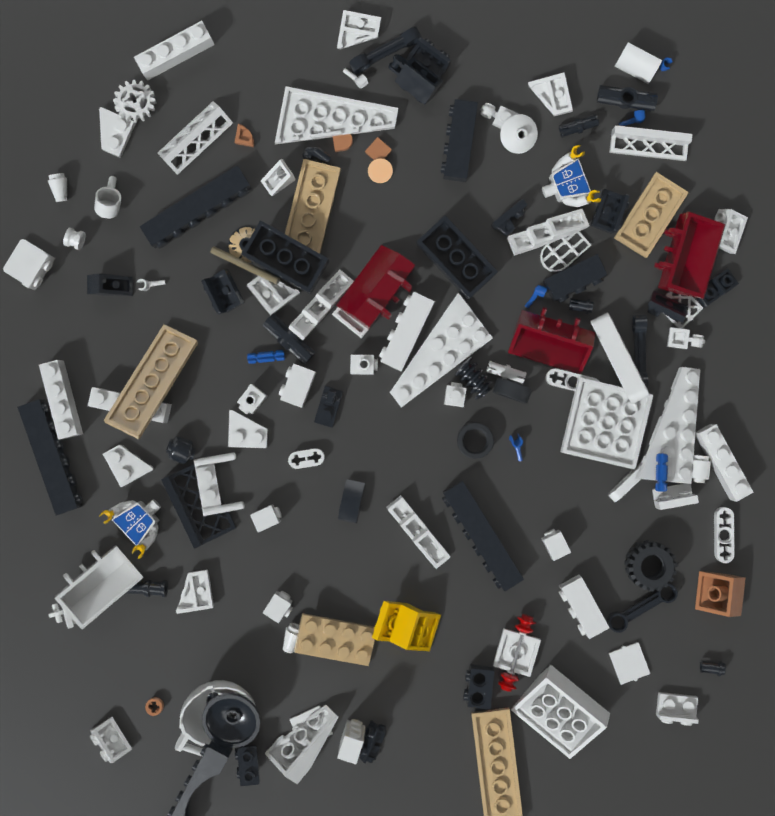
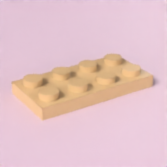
(651, 215)
(334, 639)

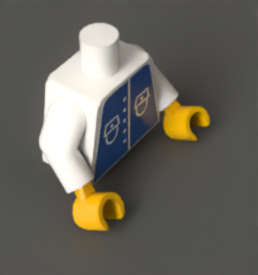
(569, 182)
(136, 521)

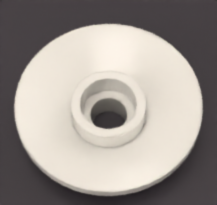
(510, 130)

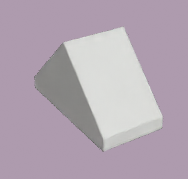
(278, 178)

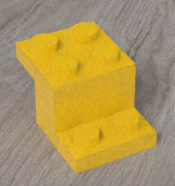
(406, 626)

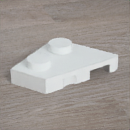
(357, 29)
(553, 93)
(271, 295)
(246, 432)

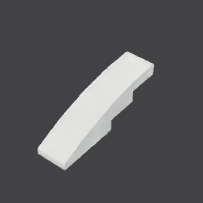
(548, 232)
(321, 304)
(418, 532)

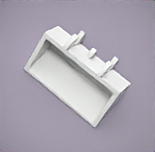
(97, 586)

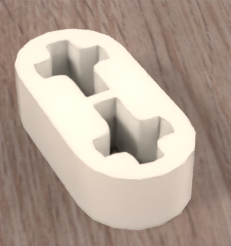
(307, 463)

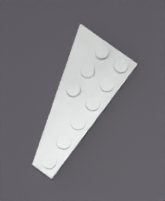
(449, 343)

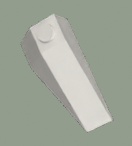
(298, 749)

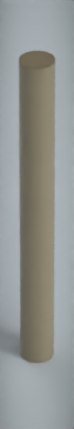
(245, 265)

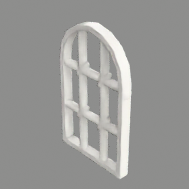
(560, 258)

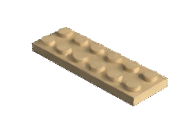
(312, 203)
(151, 381)
(496, 762)

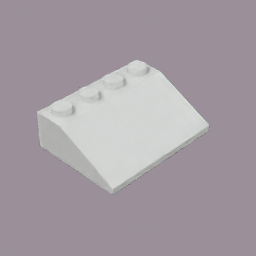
(561, 712)

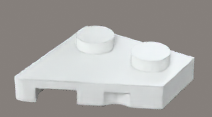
(114, 132)
(126, 465)
(196, 593)

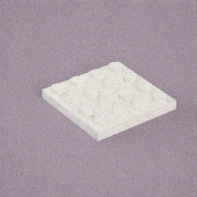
(605, 424)

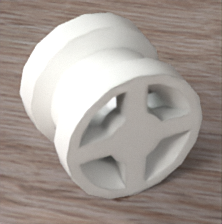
(74, 238)

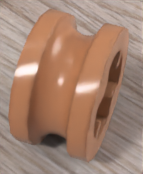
(159, 702)

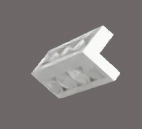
(189, 135)
(653, 136)

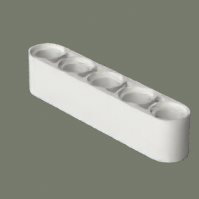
(620, 358)

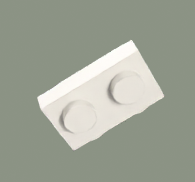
(28, 264)

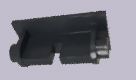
(372, 734)

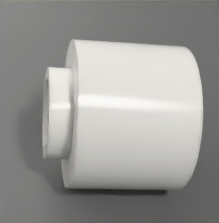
(108, 200)

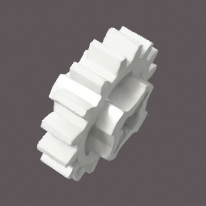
(126, 104)

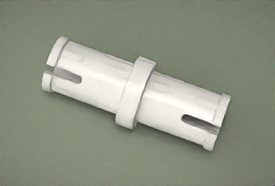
(506, 372)

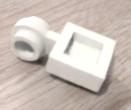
(501, 116)
(680, 337)

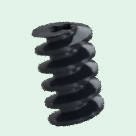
(474, 378)

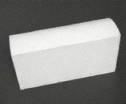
(638, 63)

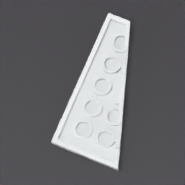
(319, 115)
(675, 430)

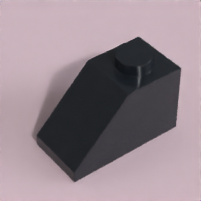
(109, 285)

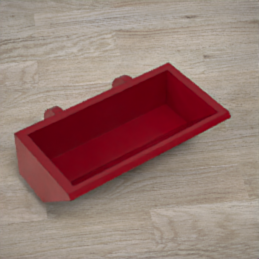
(690, 255)
(377, 287)
(552, 341)

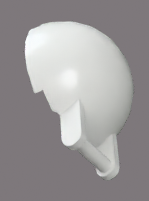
(192, 713)

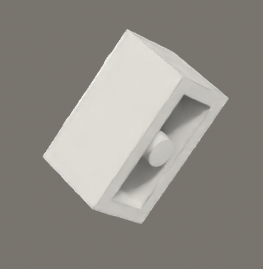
(297, 385)

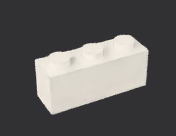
(583, 607)
(351, 741)

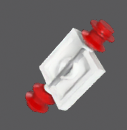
(516, 652)

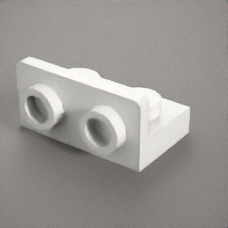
(733, 230)
(675, 496)
(677, 708)
(110, 740)

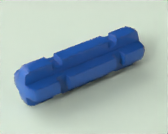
(268, 356)
(661, 472)

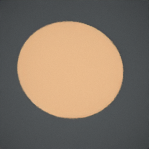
(380, 170)

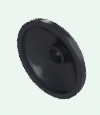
(227, 728)

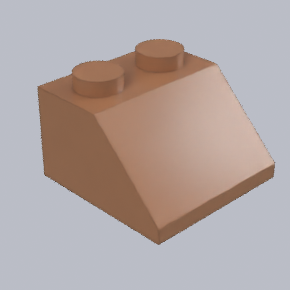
(720, 593)

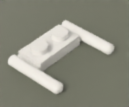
(209, 487)

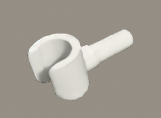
(360, 81)
(148, 284)

